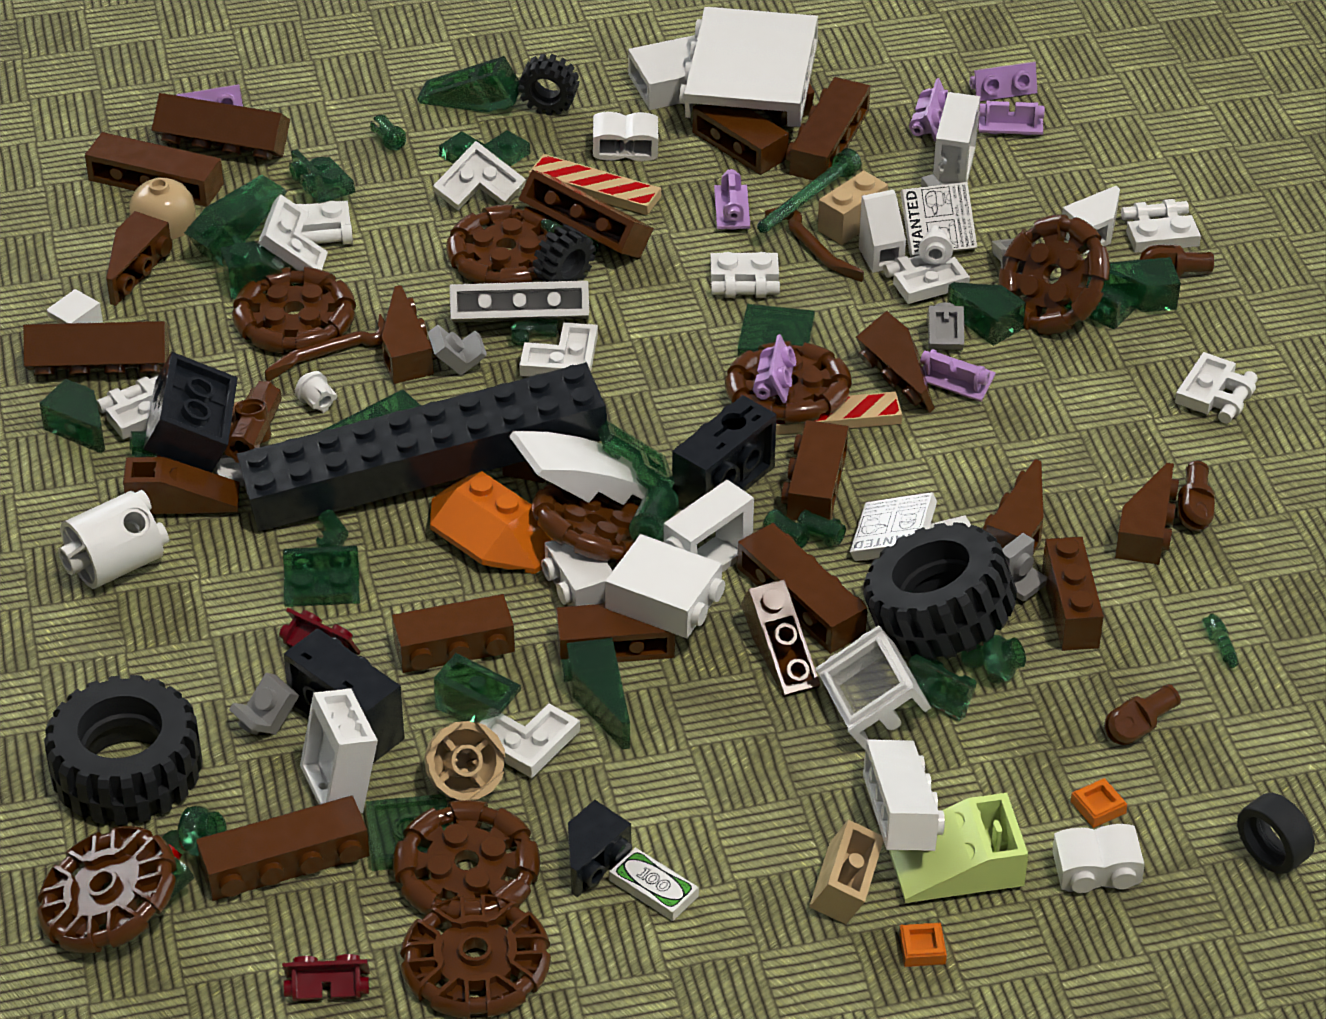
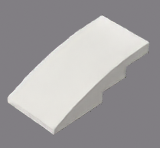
(578, 465)

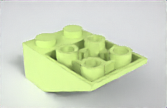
(974, 855)

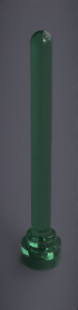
(843, 165)

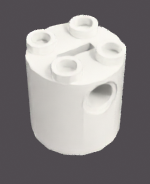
(112, 539)

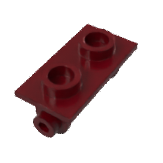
(306, 623)
(310, 975)

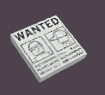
(942, 206)
(888, 520)

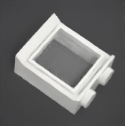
(869, 683)

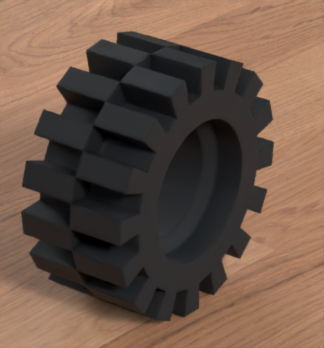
(554, 71)
(564, 255)

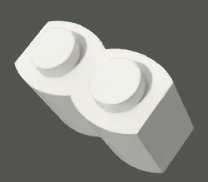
(625, 136)
(1098, 858)

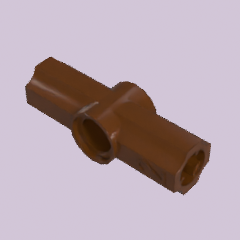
(253, 419)

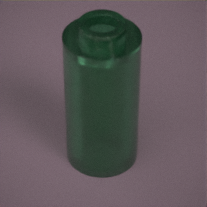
(655, 508)

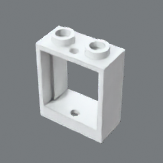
(956, 138)
(721, 510)
(338, 748)

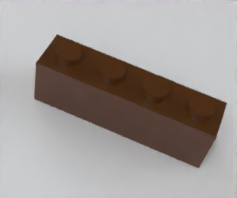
(220, 125)
(828, 128)
(132, 162)
(586, 214)
(96, 346)
(820, 599)
(282, 848)

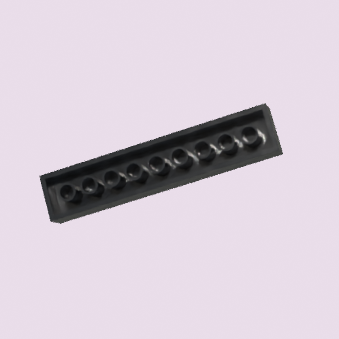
(416, 446)

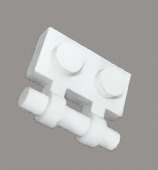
(1163, 231)
(744, 274)
(921, 280)
(1206, 383)
(130, 407)

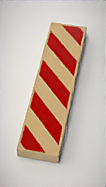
(602, 185)
(856, 412)

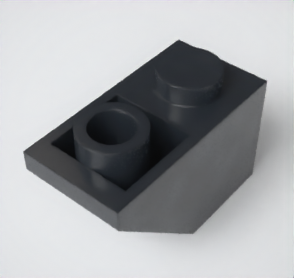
(595, 844)

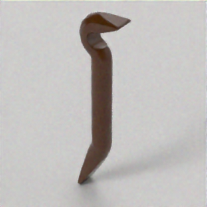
(819, 249)
(324, 348)

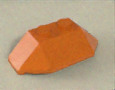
(489, 524)

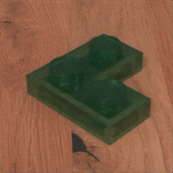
(505, 146)
(649, 464)

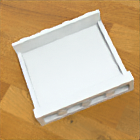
(751, 61)

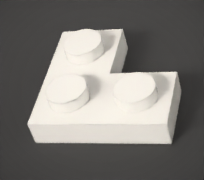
(477, 170)
(284, 237)
(575, 347)
(534, 745)

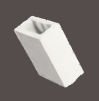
(660, 70)
(664, 586)

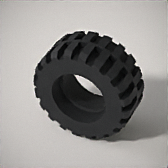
(941, 590)
(130, 785)

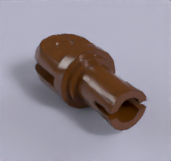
(1183, 261)
(1196, 498)
(1139, 715)

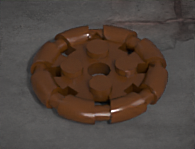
(481, 250)
(1044, 258)
(267, 318)
(817, 387)
(593, 528)
(462, 842)
(77, 906)
(481, 973)

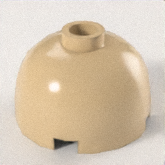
(166, 201)
(465, 760)

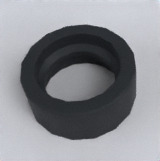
(1287, 821)

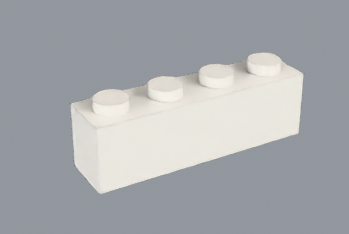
(519, 301)
(902, 795)

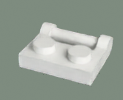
(327, 222)

